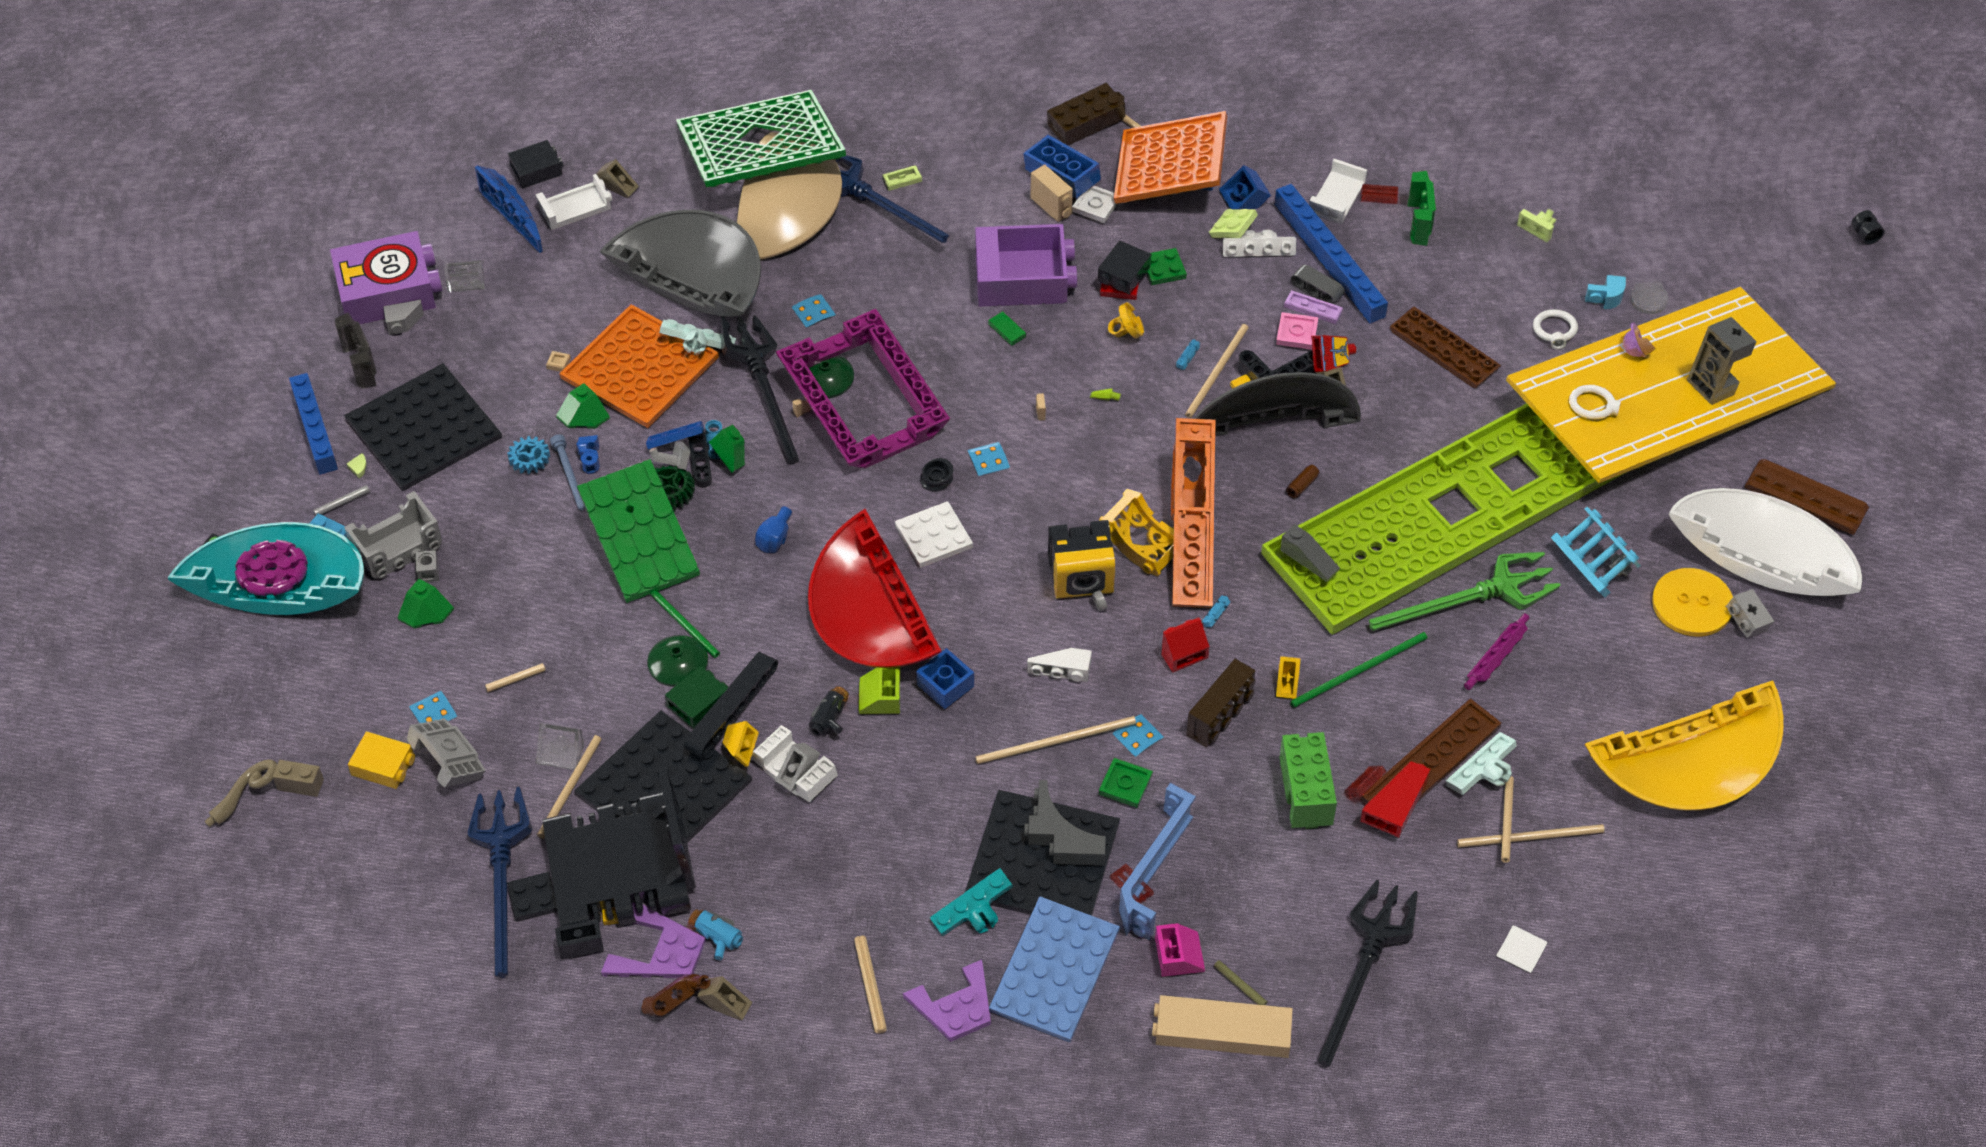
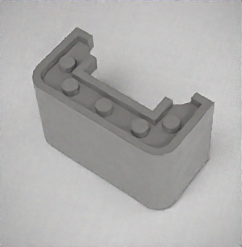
(397, 538)

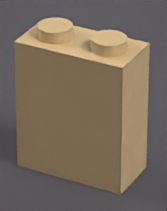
(1051, 193)

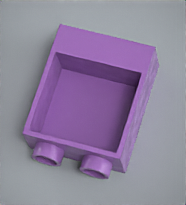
(1023, 265)

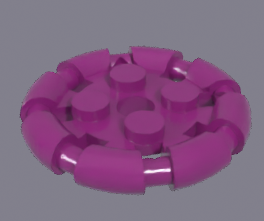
(271, 556)

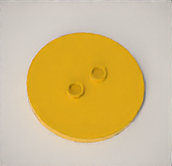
(1692, 602)

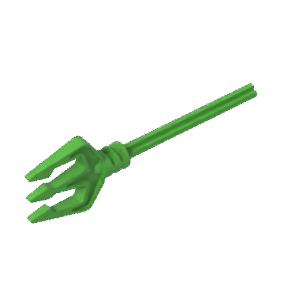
(1502, 584)

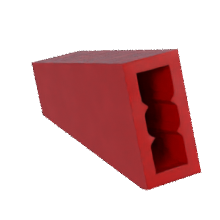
(1396, 801)

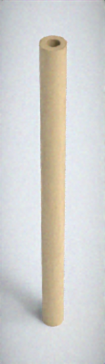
(572, 781)

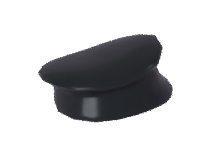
(937, 474)

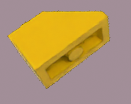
(740, 741)

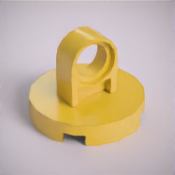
(1128, 321)

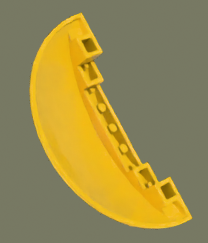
(1701, 757)

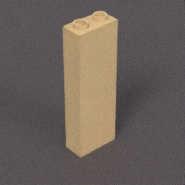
(1223, 1026)

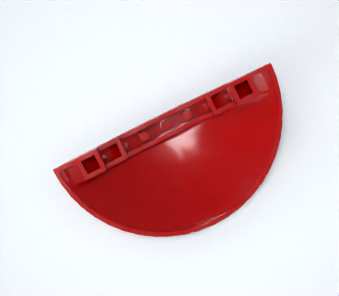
(865, 602)

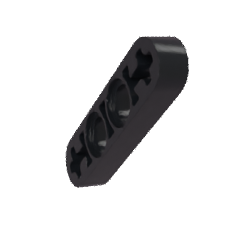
(700, 456)

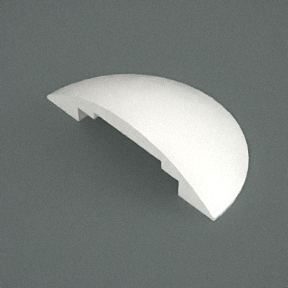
(1768, 542)

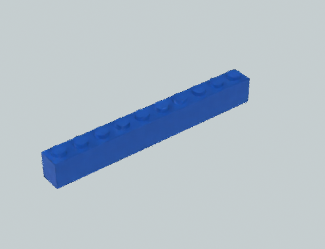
(1331, 253)

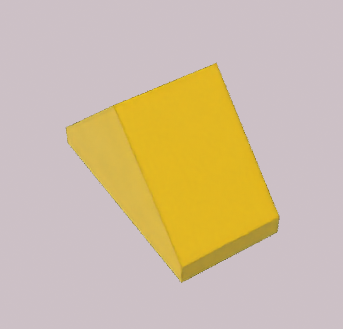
(1288, 677)

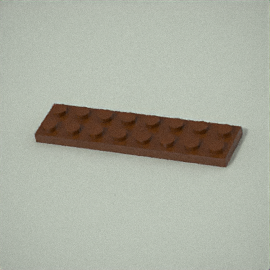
(1445, 746)

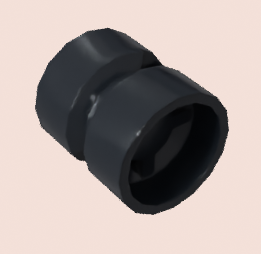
(1867, 227)

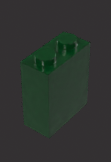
(695, 696)

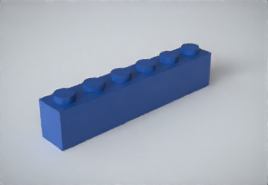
(313, 423)

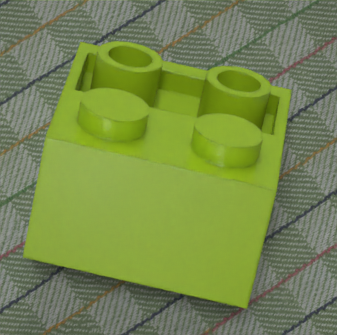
(880, 691)

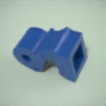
(587, 449)

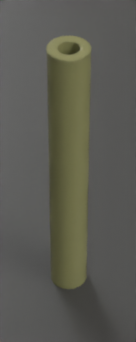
(1243, 986)

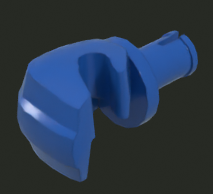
(773, 531)

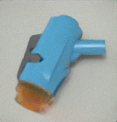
(716, 928)

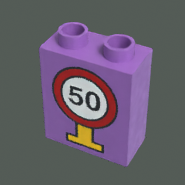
(385, 274)

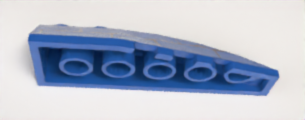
(508, 203)

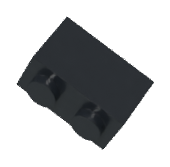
(579, 939)

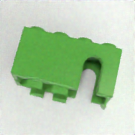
(1308, 780)

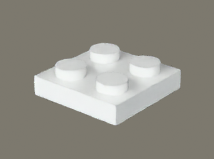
(1095, 204)

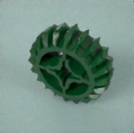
(671, 478)

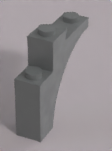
(1066, 841)

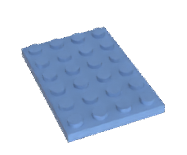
(1054, 969)

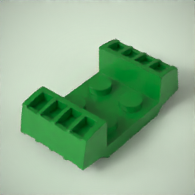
(1422, 196)

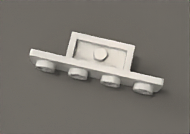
(1259, 244)

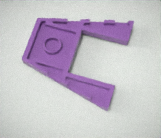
(673, 957)

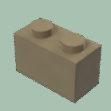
(298, 778)

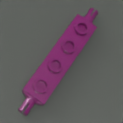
(1497, 652)

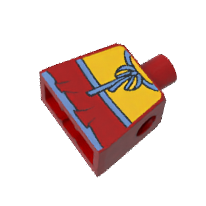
(1331, 352)

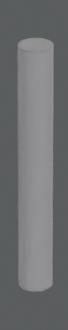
(342, 500)

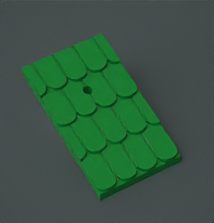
(638, 530)

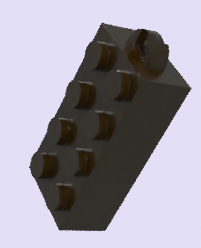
(1086, 114)
(1221, 703)

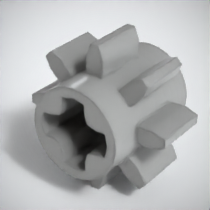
(1616, 558)

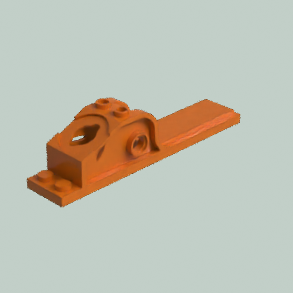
(1193, 514)

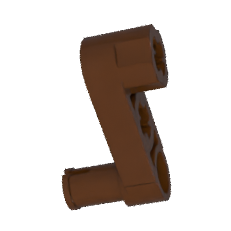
(663, 1002)

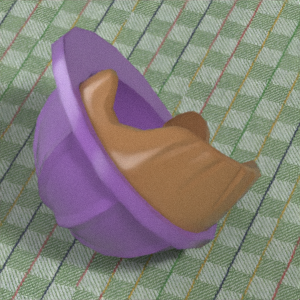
(1635, 344)

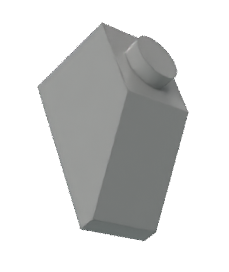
(402, 316)
(797, 763)

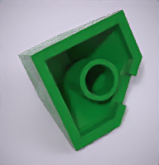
(582, 409)
(730, 447)
(424, 605)

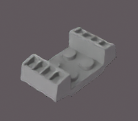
(450, 749)

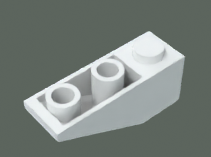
(1065, 664)

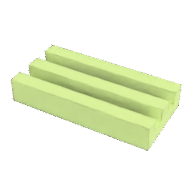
(902, 178)

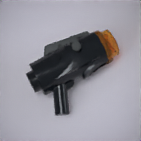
(828, 711)

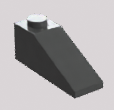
(1307, 552)

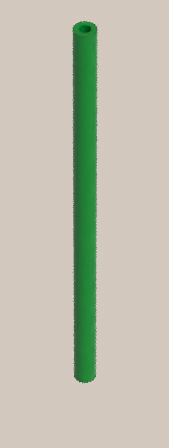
(685, 623)
(1358, 669)

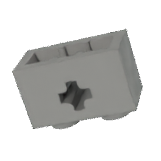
(1750, 613)

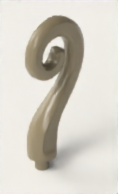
(255, 780)

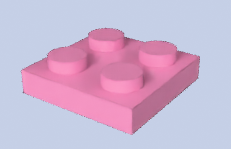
(1296, 330)

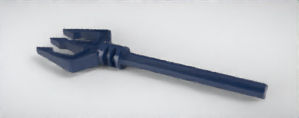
(853, 184)
(499, 841)

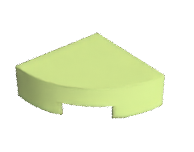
(358, 465)

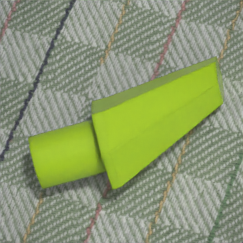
(1106, 394)

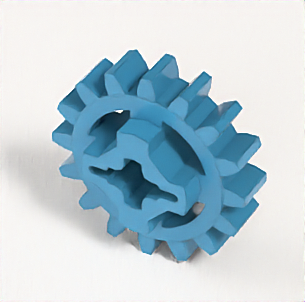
(528, 454)

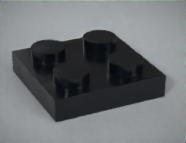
(532, 896)

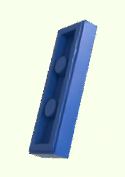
(675, 434)

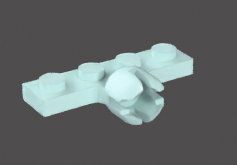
(694, 338)
(1484, 765)

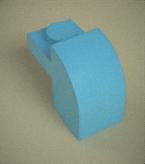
(1610, 294)

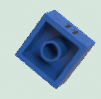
(945, 678)

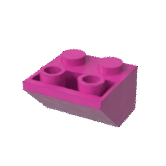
(1178, 950)

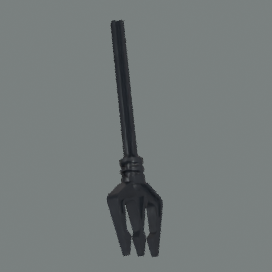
(754, 357)
(1377, 934)

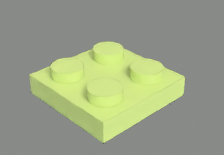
(1233, 223)

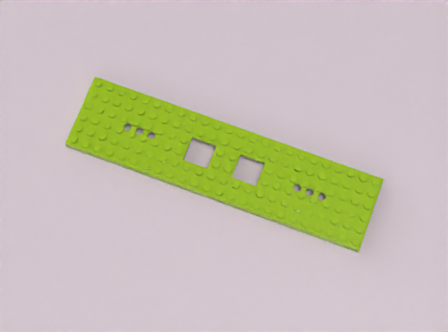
(1424, 538)

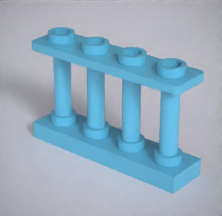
(1590, 568)

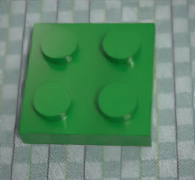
(1166, 267)
(1125, 782)

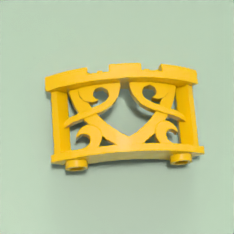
(1121, 535)

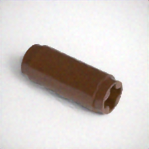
(1302, 481)

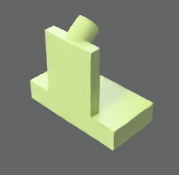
(1537, 225)

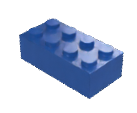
(1067, 163)

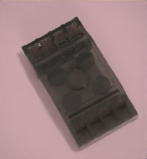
(353, 338)

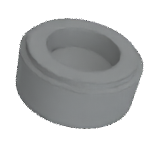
(1099, 600)

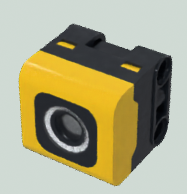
(1081, 559)

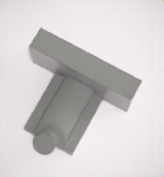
(678, 458)

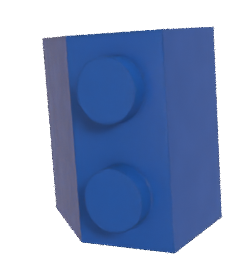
(1245, 190)

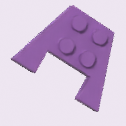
(958, 1012)

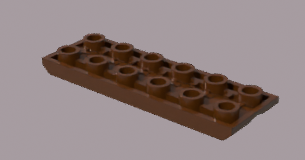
(1444, 347)
(1809, 495)

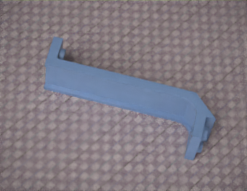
(1133, 914)

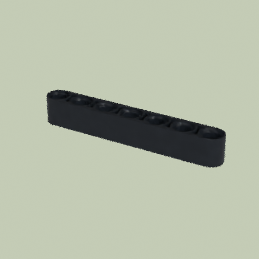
(731, 704)

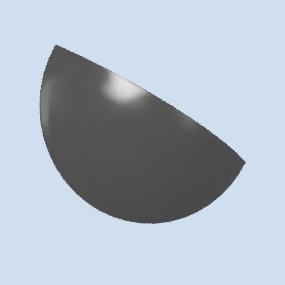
(691, 260)
(1282, 397)

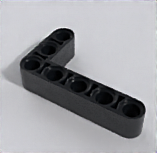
(1255, 368)

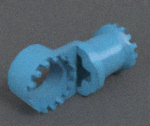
(710, 435)

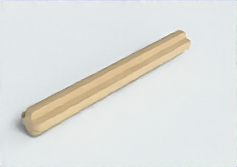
(870, 984)

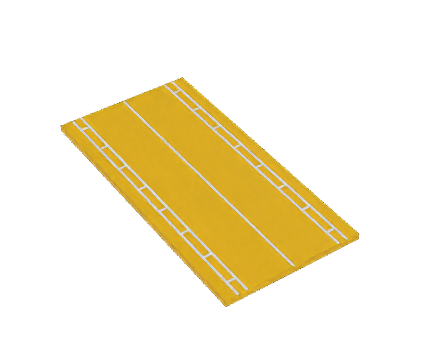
(1658, 404)

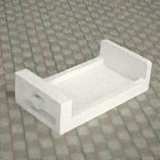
(575, 204)

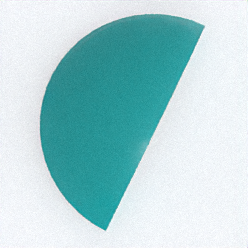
(332, 573)

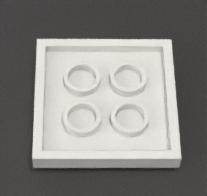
(933, 534)

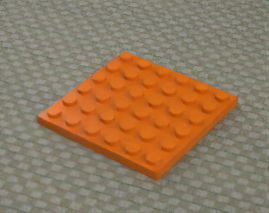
(1171, 157)
(637, 366)

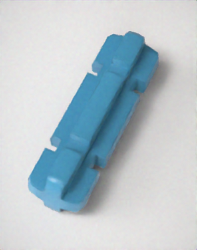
(1188, 354)
(1216, 611)

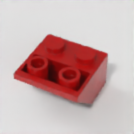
(1185, 645)

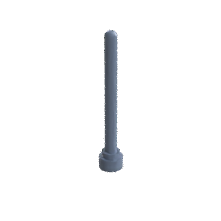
(559, 444)

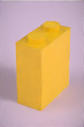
(381, 760)

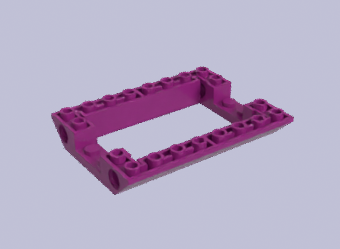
(857, 331)

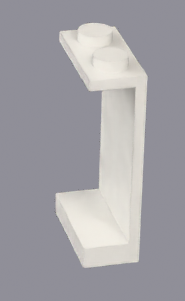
(1339, 191)

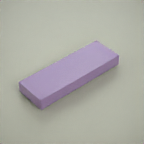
(1313, 307)

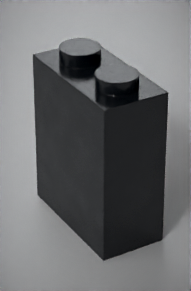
(535, 163)
(1124, 267)

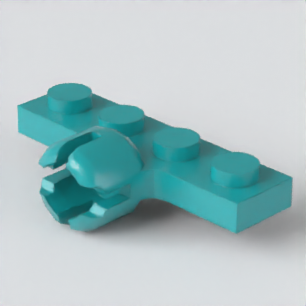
(973, 905)

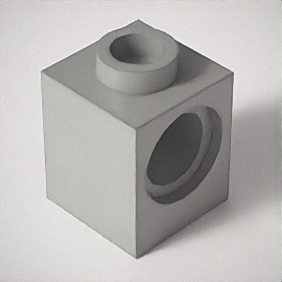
(427, 566)

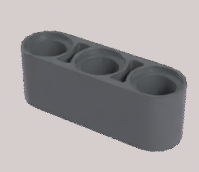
(1317, 284)

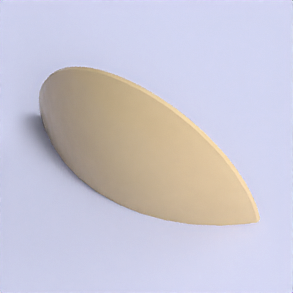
(788, 205)

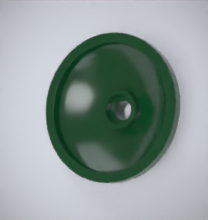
(834, 376)
(673, 668)

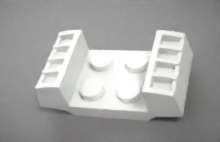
(772, 754)

